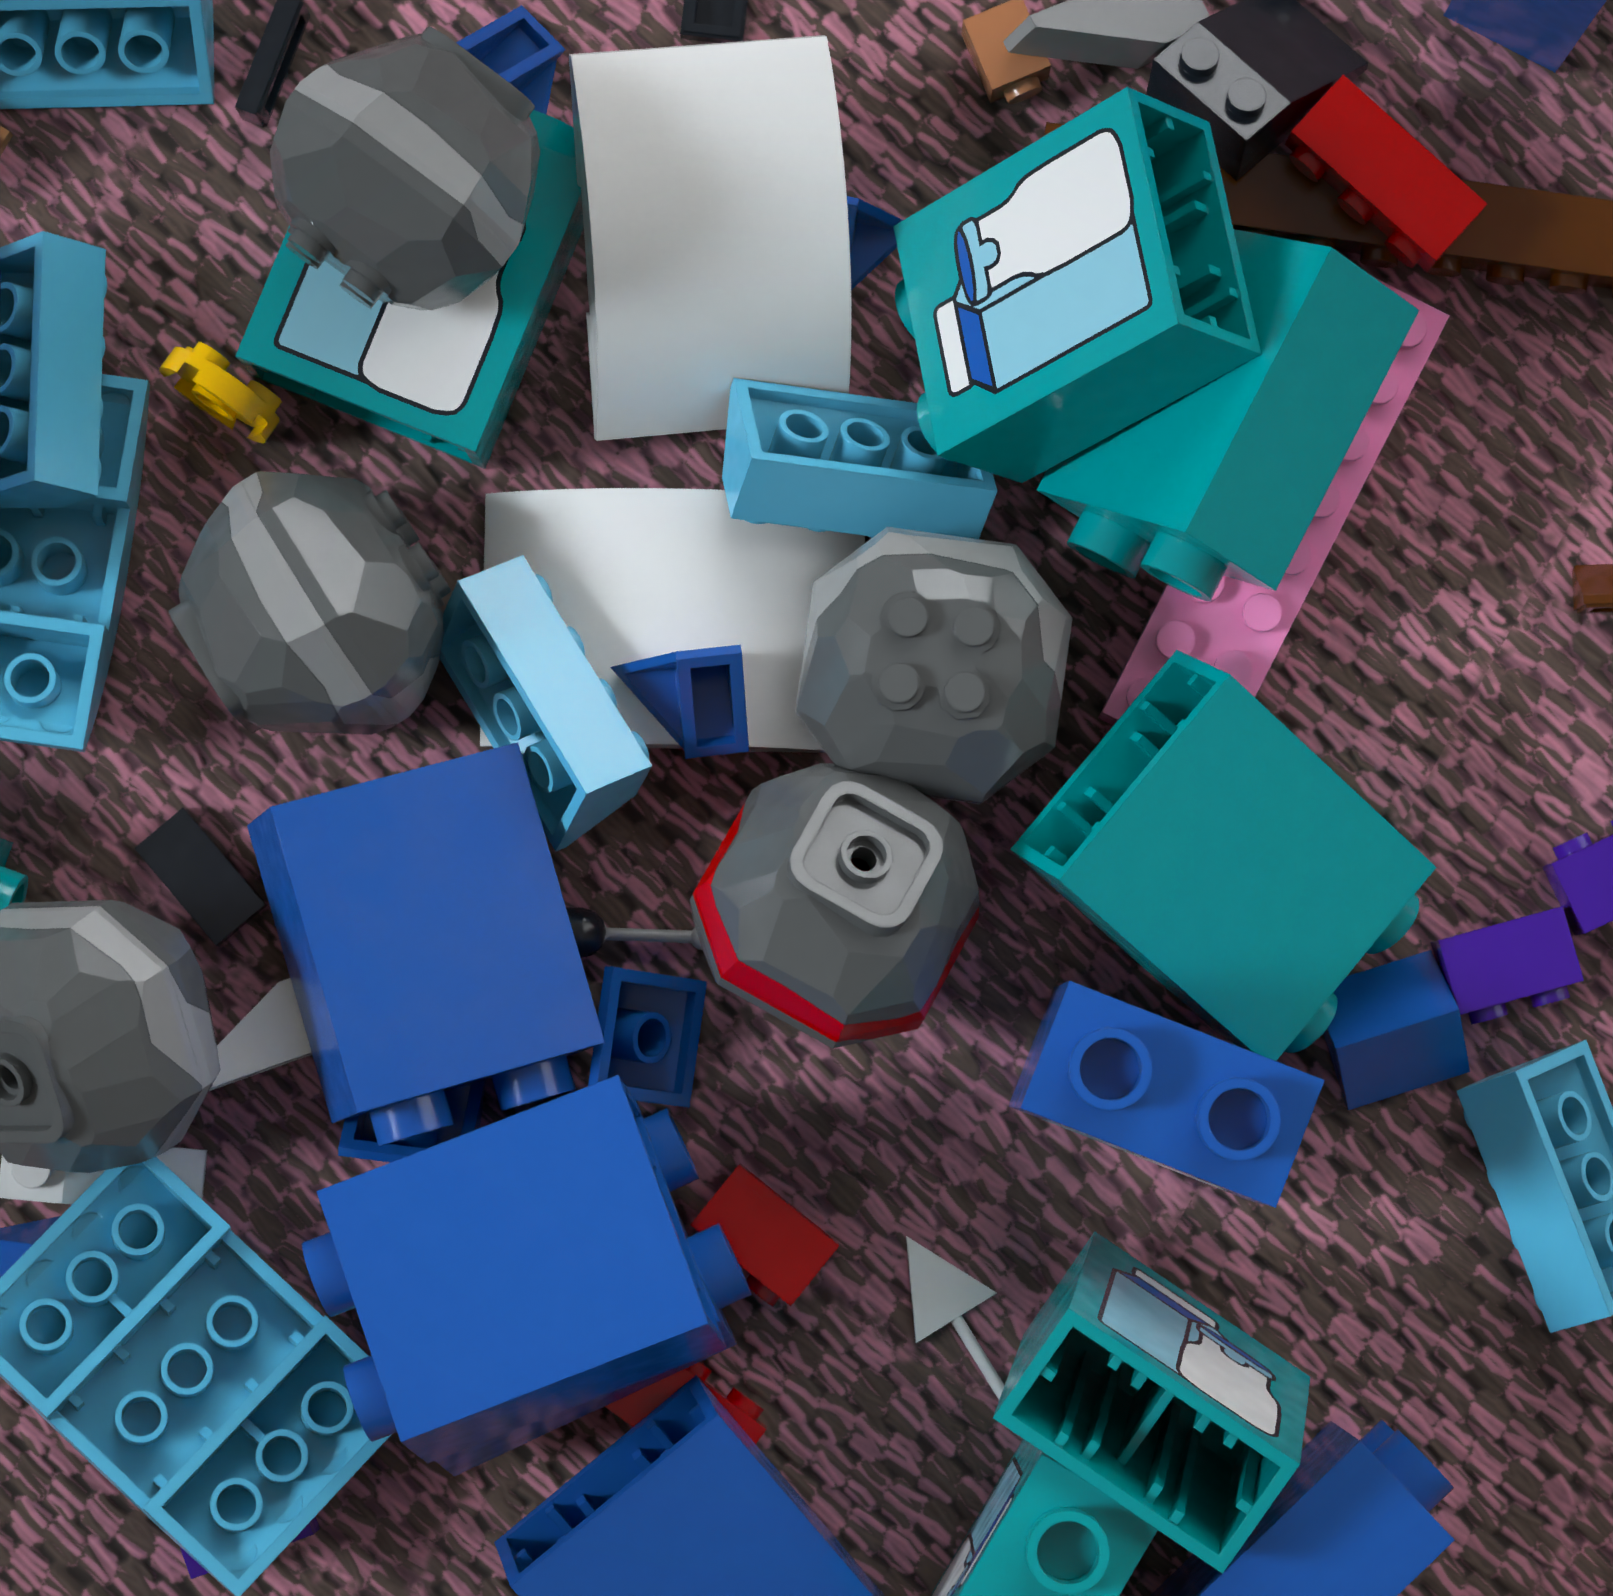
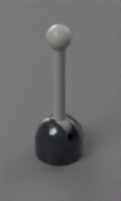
(592, 932)

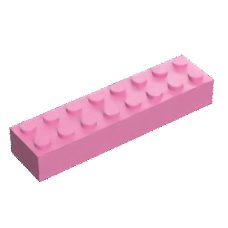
(1248, 622)

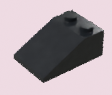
(1252, 75)

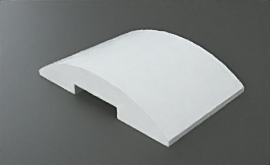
(710, 228)
(672, 575)

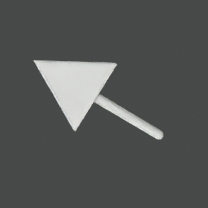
(942, 1296)

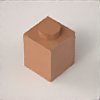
(1001, 72)

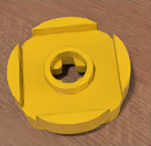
(220, 393)

